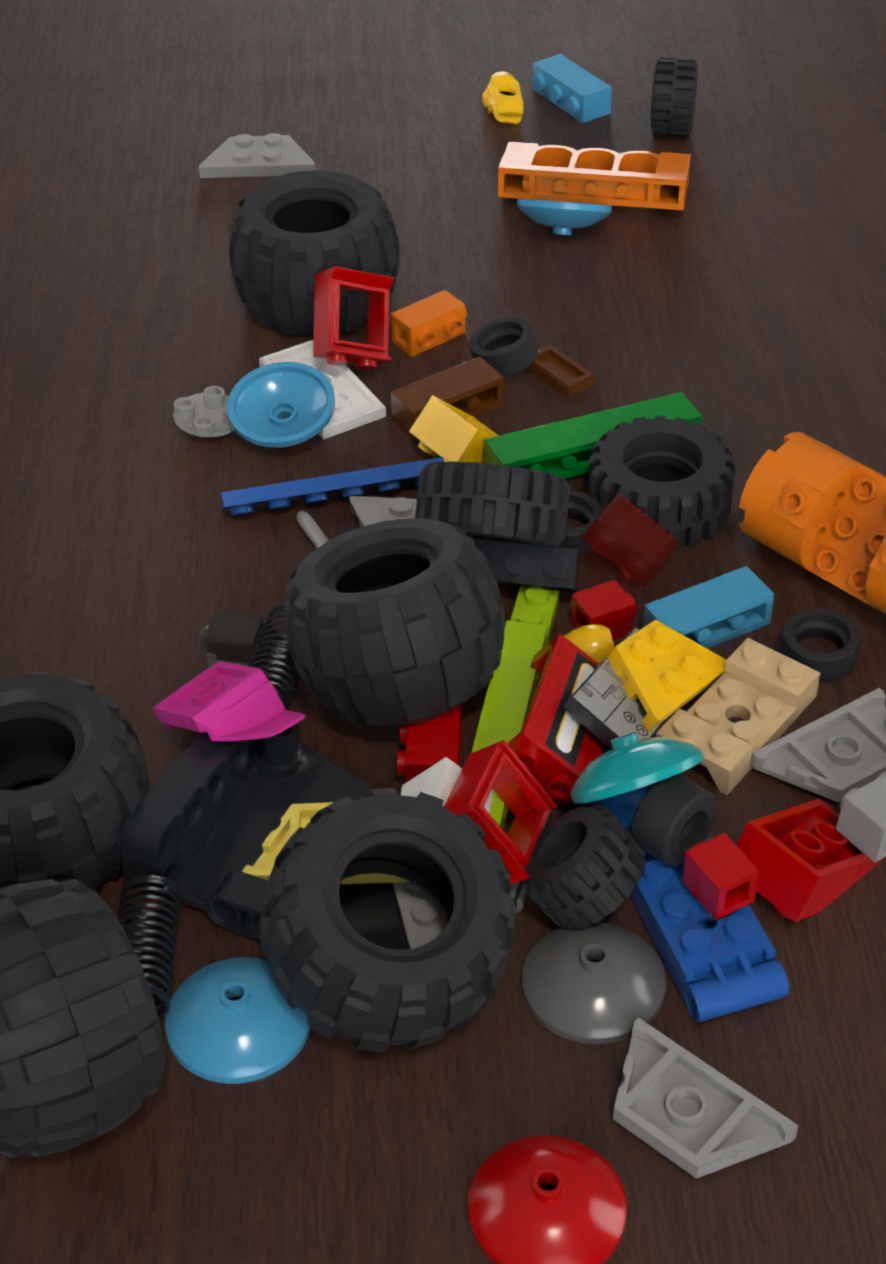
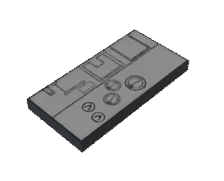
(605, 706)

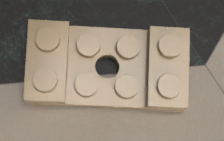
(755, 686)

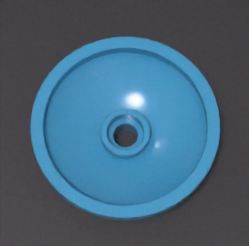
(563, 215)
(281, 404)
(238, 1037)

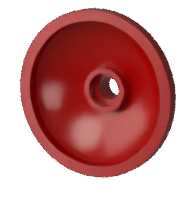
(528, 1225)

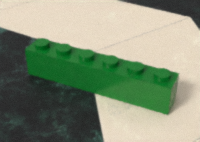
(567, 445)

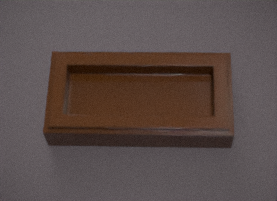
(561, 372)

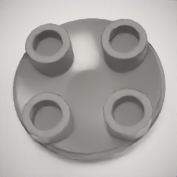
(203, 413)

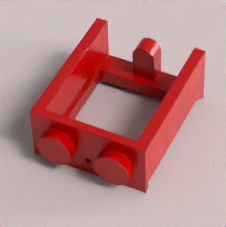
(327, 311)
(503, 771)

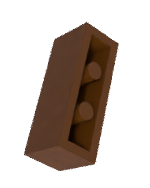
(468, 386)

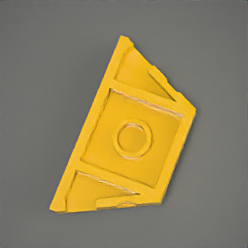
(663, 670)

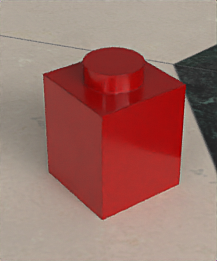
(604, 606)
(720, 876)

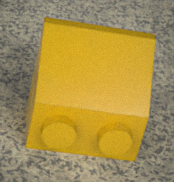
(450, 432)

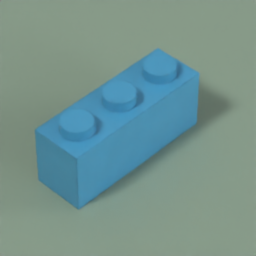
(571, 88)
(715, 608)

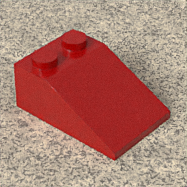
(802, 858)

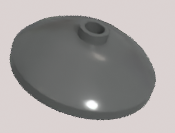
(588, 998)

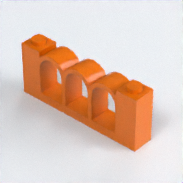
(594, 176)

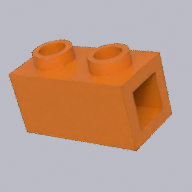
(428, 323)

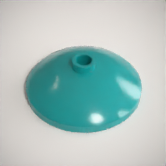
(633, 766)

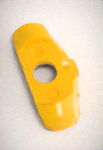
(504, 108)

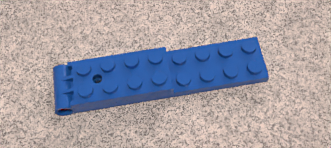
(713, 962)

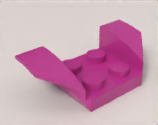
(228, 704)

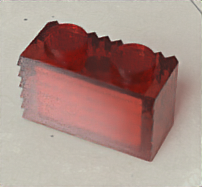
(630, 540)

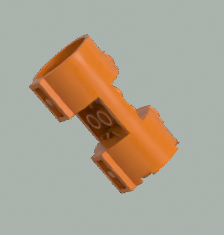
(821, 515)

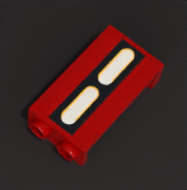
(551, 739)

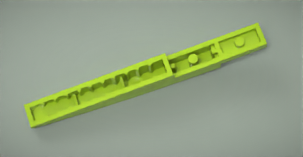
(515, 680)

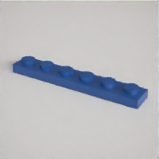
(316, 489)

